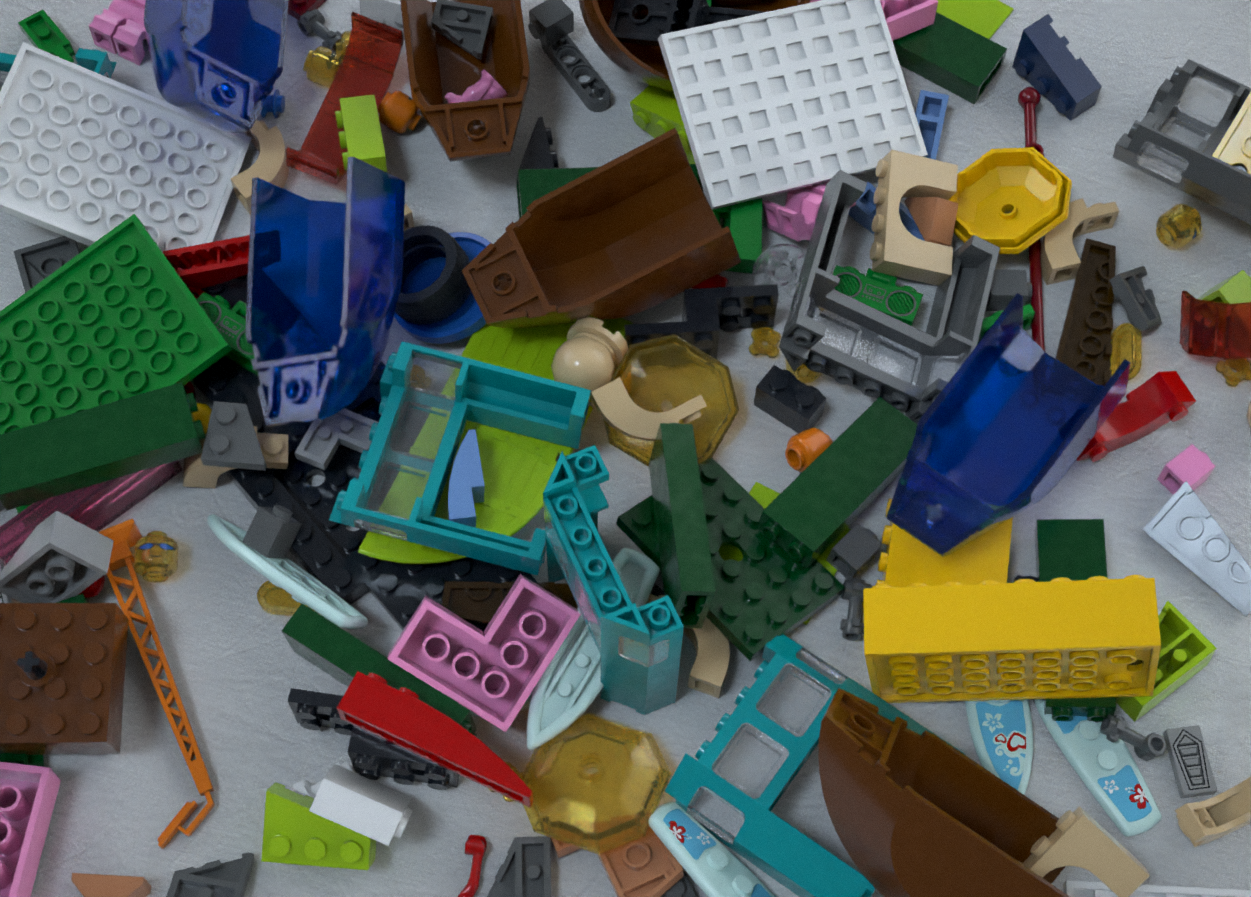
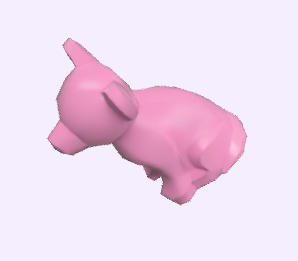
(483, 89)

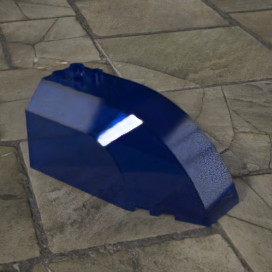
(217, 56)
(322, 291)
(997, 437)

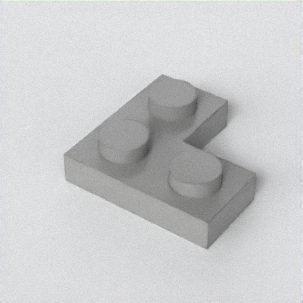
(327, 434)

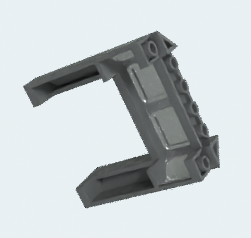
(1183, 133)
(868, 346)

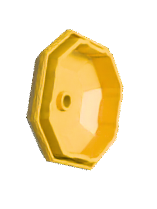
(1015, 183)

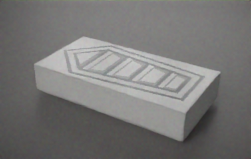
(1190, 761)

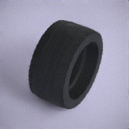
(448, 291)

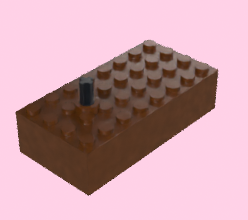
(62, 677)

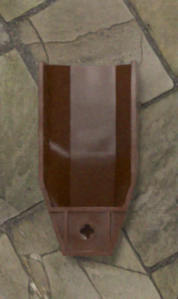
(440, 67)
(604, 244)
(925, 813)

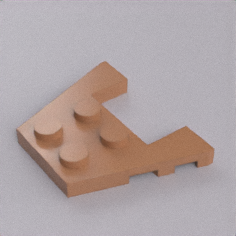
(637, 867)

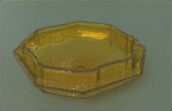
(676, 372)
(600, 807)

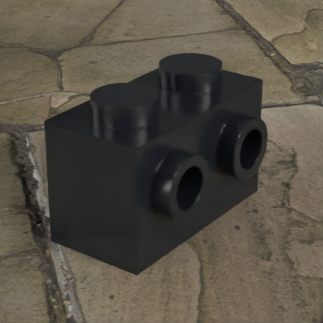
(789, 400)

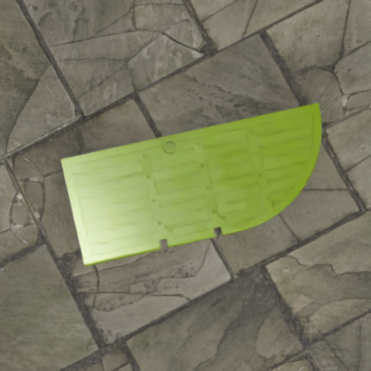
(511, 463)

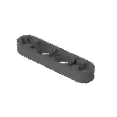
(578, 67)

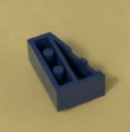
(1054, 70)

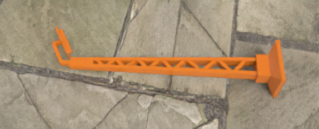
(125, 536)

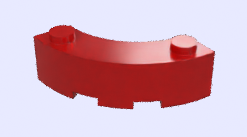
(1147, 409)

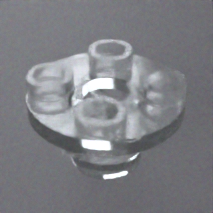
(779, 266)

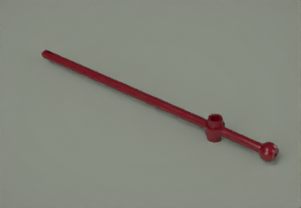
(1029, 100)

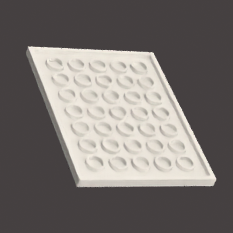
(95, 152)

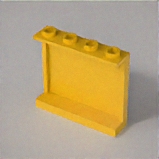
(913, 562)

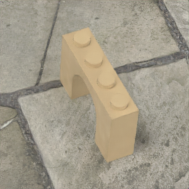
(894, 247)
(1087, 845)

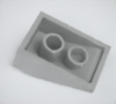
(56, 561)

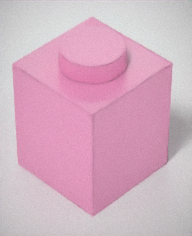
(1188, 466)

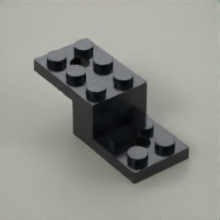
(665, 17)
(713, 310)
(368, 753)

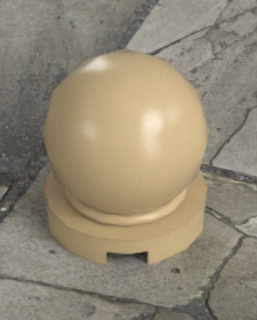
(588, 355)

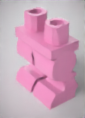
(121, 29)
(798, 215)

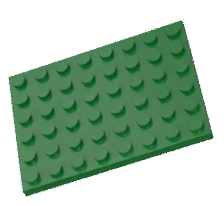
(102, 332)

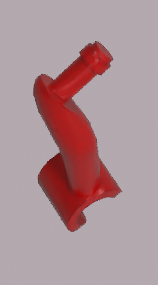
(474, 846)

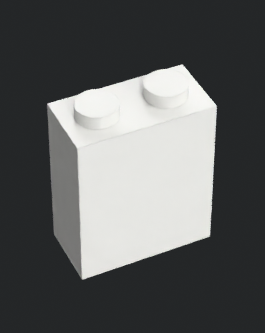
(362, 805)

